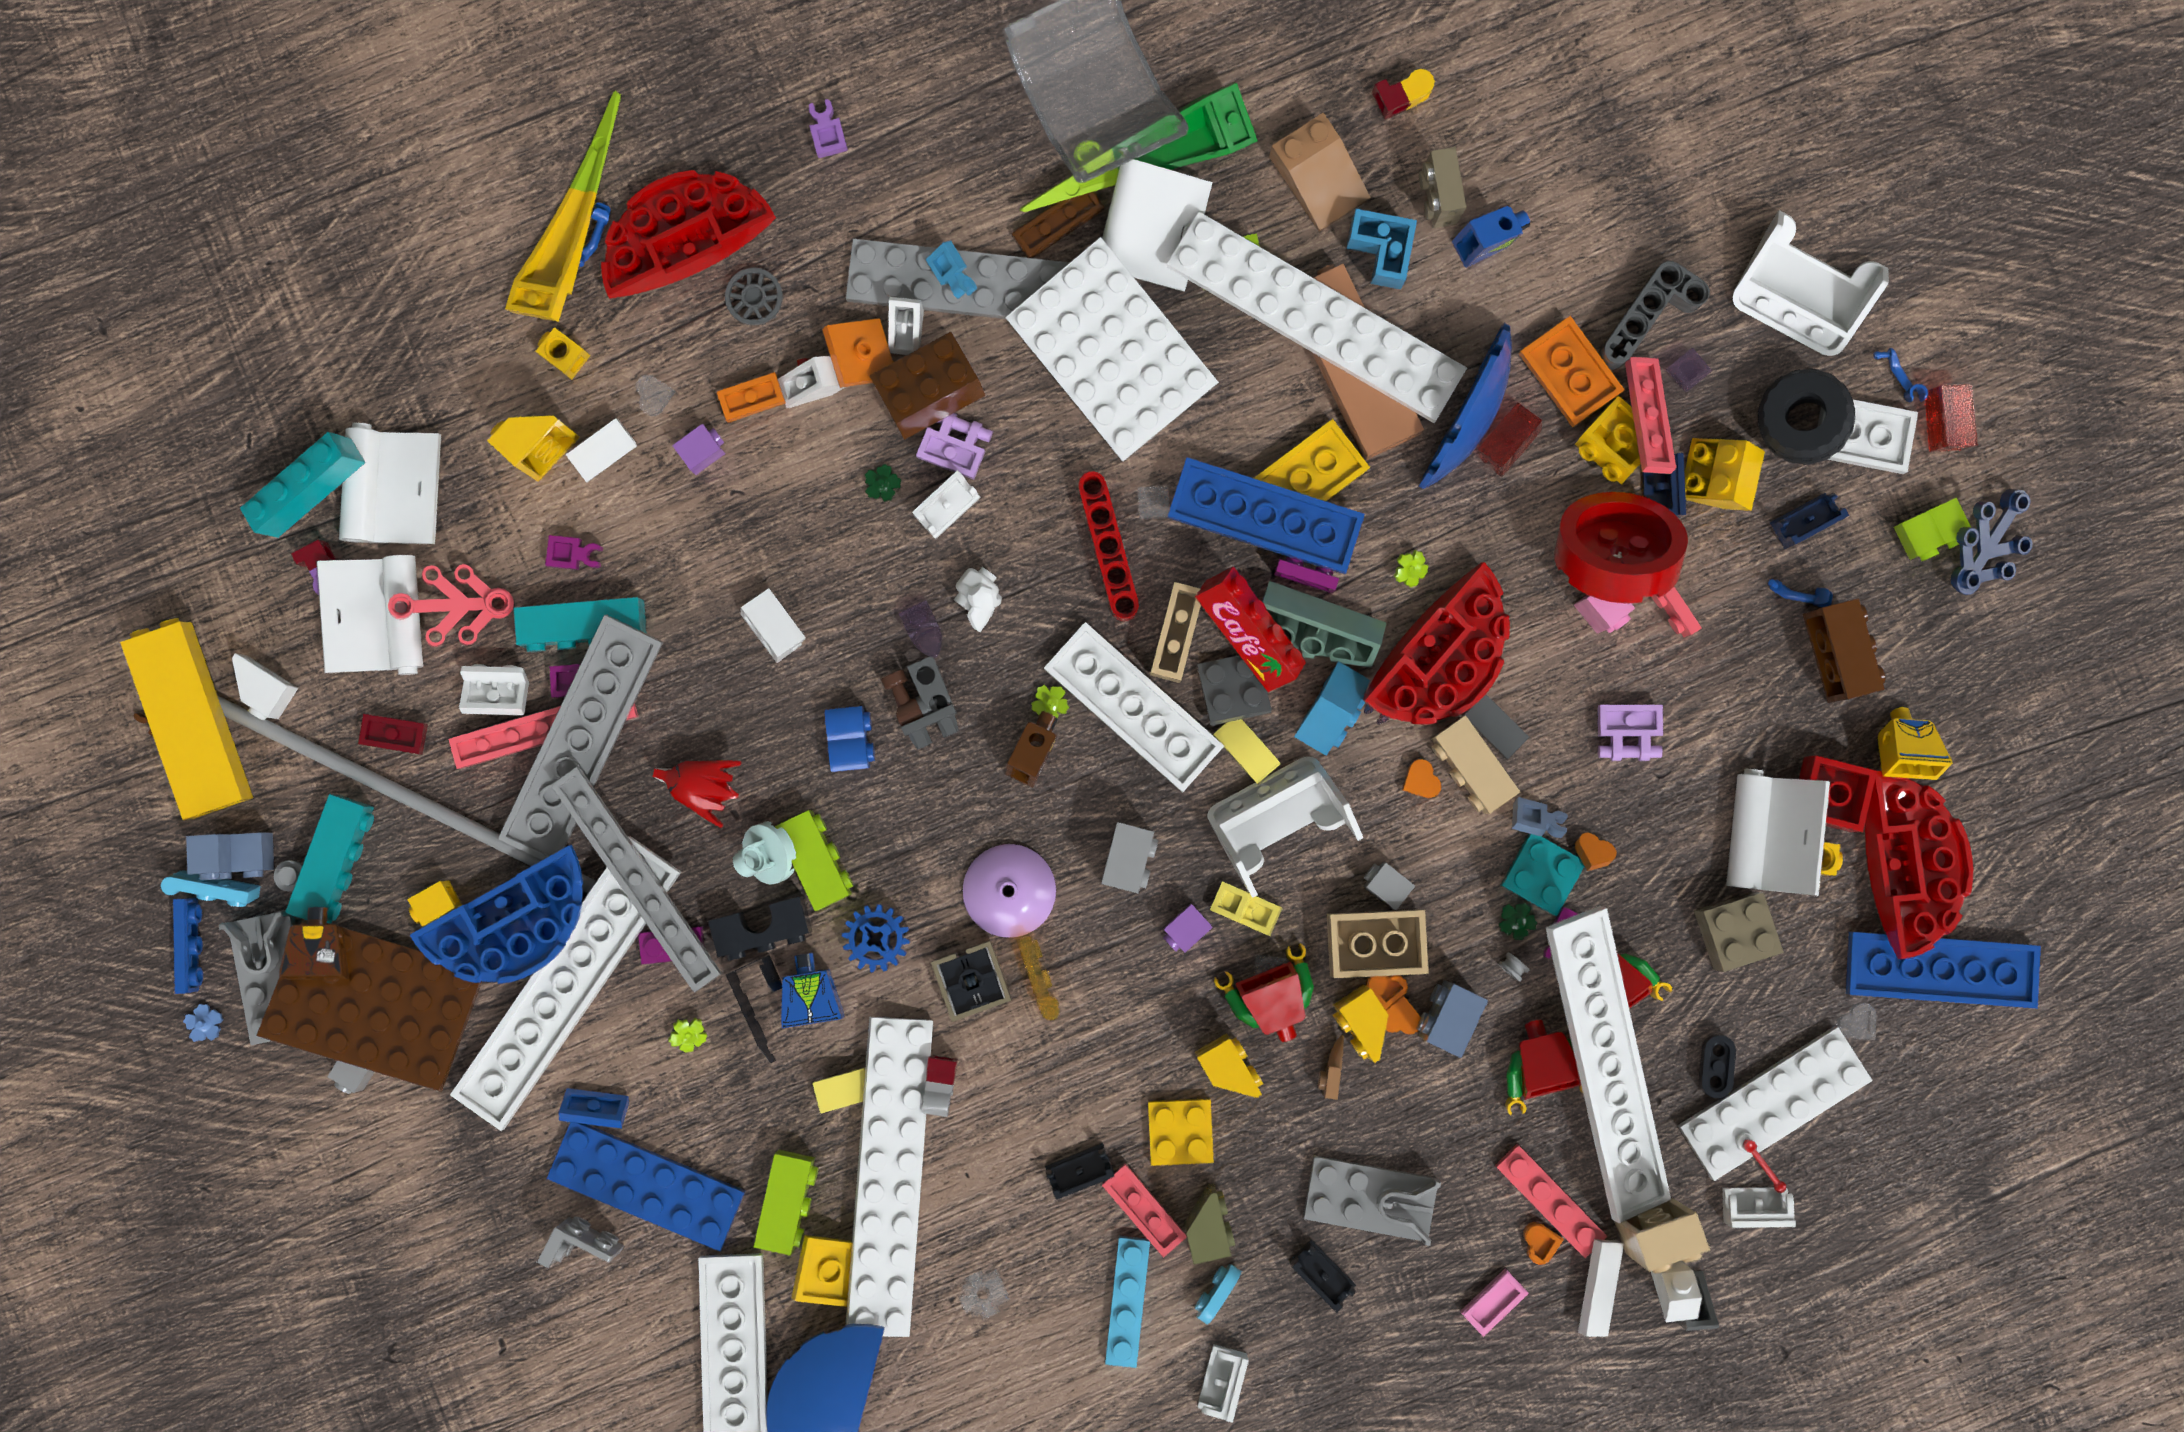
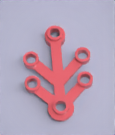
(456, 605)

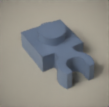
(1534, 819)

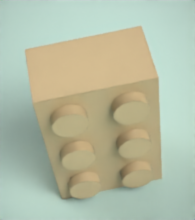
(1377, 943)
(1663, 1236)

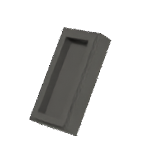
(1496, 727)

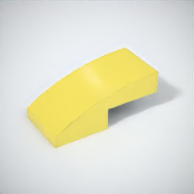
(1247, 749)
(1244, 909)
(840, 1090)

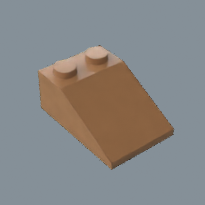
(1319, 172)

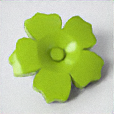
(1412, 568)
(1050, 701)
(687, 1034)

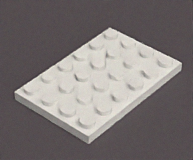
(1112, 349)

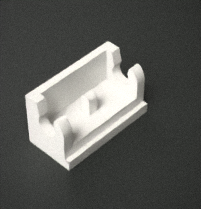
(601, 449)
(946, 504)
(772, 625)
(1757, 1207)
(1223, 1382)

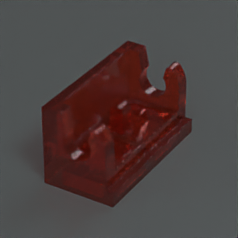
(1951, 418)
(1510, 439)

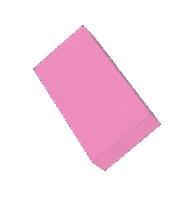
(1494, 1302)

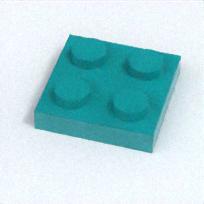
(1543, 874)

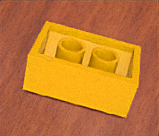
(532, 442)

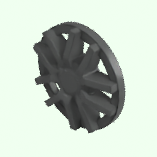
(753, 296)

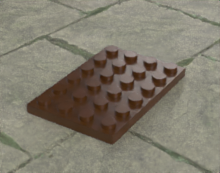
(388, 1018)

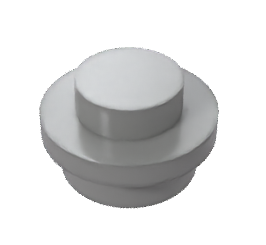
(287, 874)

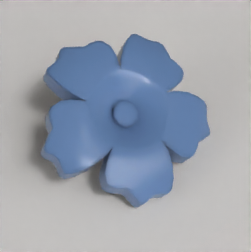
(203, 1023)

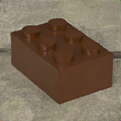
(927, 385)
(1844, 651)

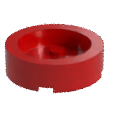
(1616, 522)

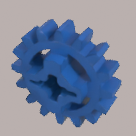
(886, 949)

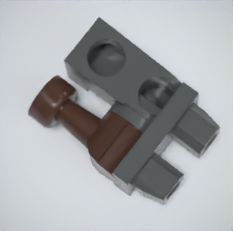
(928, 708)

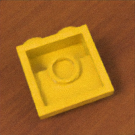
(1612, 442)

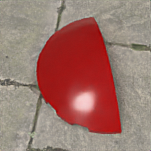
(680, 230)
(1446, 655)
(1915, 864)

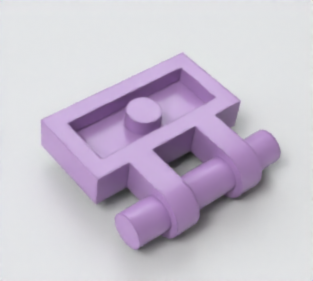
(953, 453)
(1630, 721)

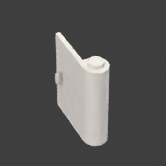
(1149, 217)
(384, 494)
(366, 632)
(1777, 833)

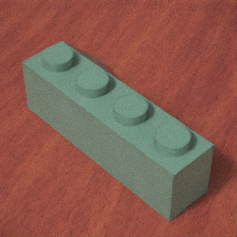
(1324, 627)

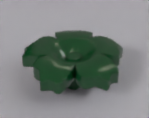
(882, 483)
(1517, 921)

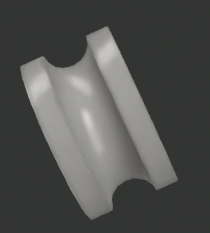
(1513, 967)

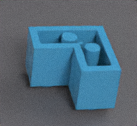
(1389, 239)
(1333, 709)

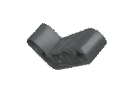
(1644, 318)

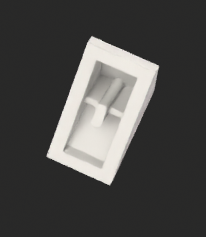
(905, 325)

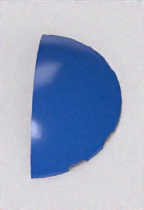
(1476, 411)
(510, 927)
(825, 1382)

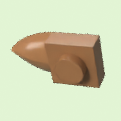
(1330, 1078)

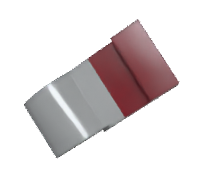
(939, 1085)

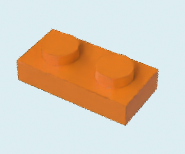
(751, 397)

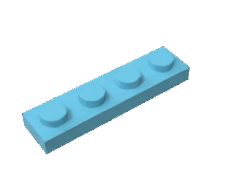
(1127, 1301)

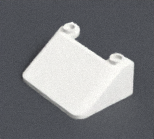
(1805, 294)

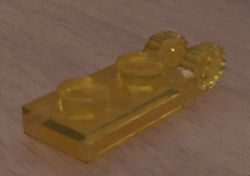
(1039, 980)

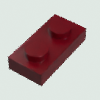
(392, 734)

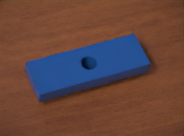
(187, 945)

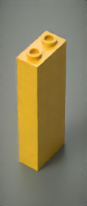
(186, 718)

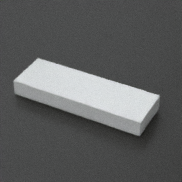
(1600, 1288)

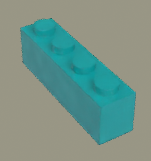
(302, 485)
(572, 622)
(331, 857)

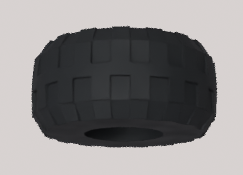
(1800, 388)

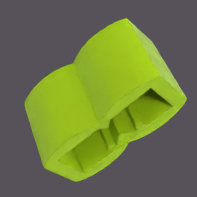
(1932, 529)

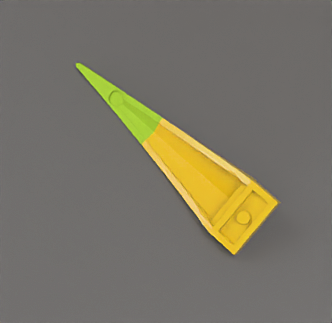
(553, 265)

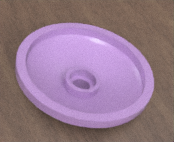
(1026, 874)

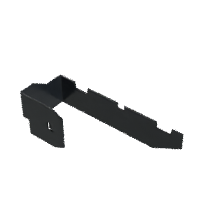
(769, 972)

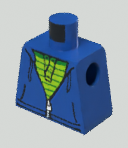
(1489, 234)
(809, 995)

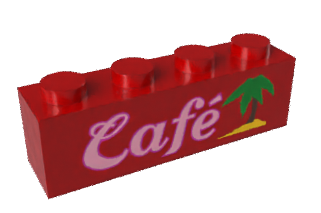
(1250, 629)

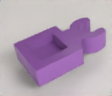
(828, 133)

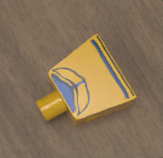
(1912, 748)

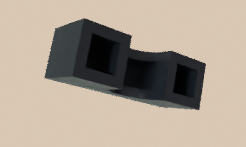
(734, 936)

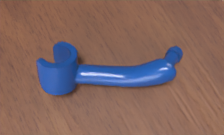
(601, 215)
(1901, 376)
(1821, 599)

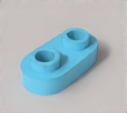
(1209, 1304)

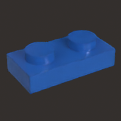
(594, 1108)

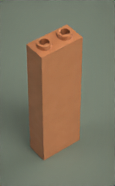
(1371, 416)

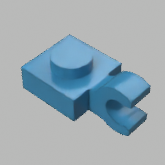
(948, 269)

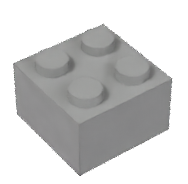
(1128, 858)

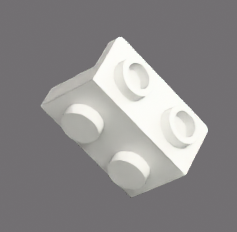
(493, 690)

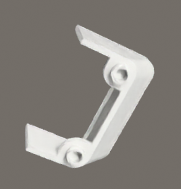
(1276, 809)

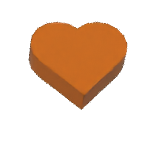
(1421, 780)
(1594, 852)
(1387, 988)
(1402, 1017)
(1541, 1242)

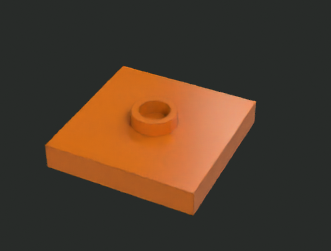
(857, 350)

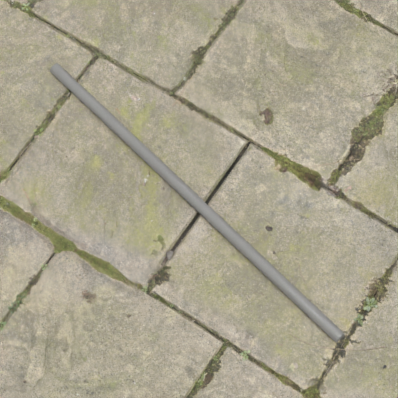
(380, 784)

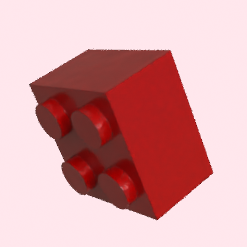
(1848, 790)

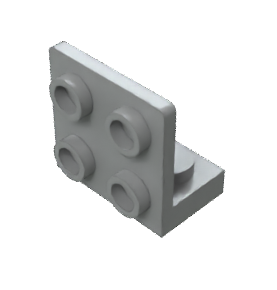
(578, 1233)

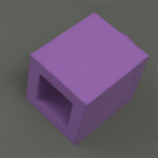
(700, 448)
(1186, 929)

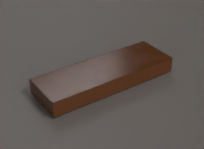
(1056, 223)

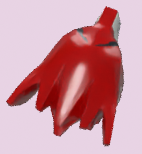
(700, 785)

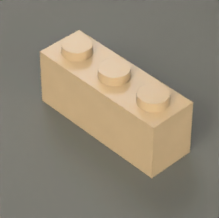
(1176, 633)
(1474, 766)

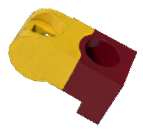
(1403, 94)

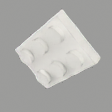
(1879, 438)

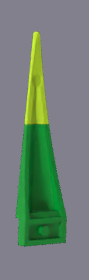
(1216, 128)

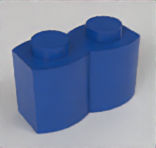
(848, 738)

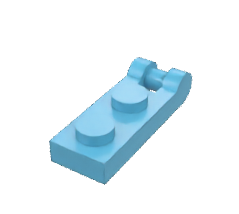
(234, 892)

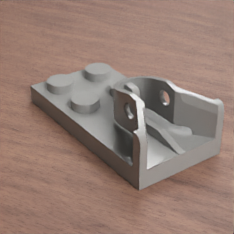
(258, 955)
(1371, 1198)

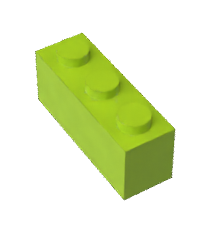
(817, 861)
(786, 1202)

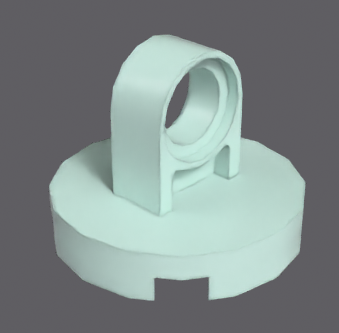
(766, 854)

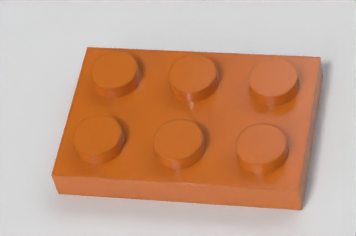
(1571, 371)

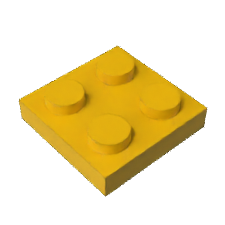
(1180, 1132)
(823, 1271)

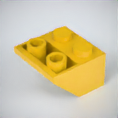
(1723, 473)
(1365, 1019)
(1226, 1068)

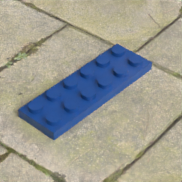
(1266, 515)
(1947, 973)
(646, 1185)

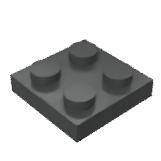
(1232, 691)

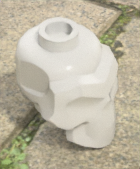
(978, 596)

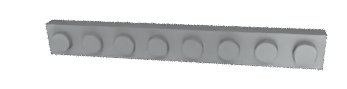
(636, 879)

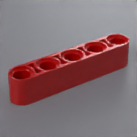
(1106, 531)

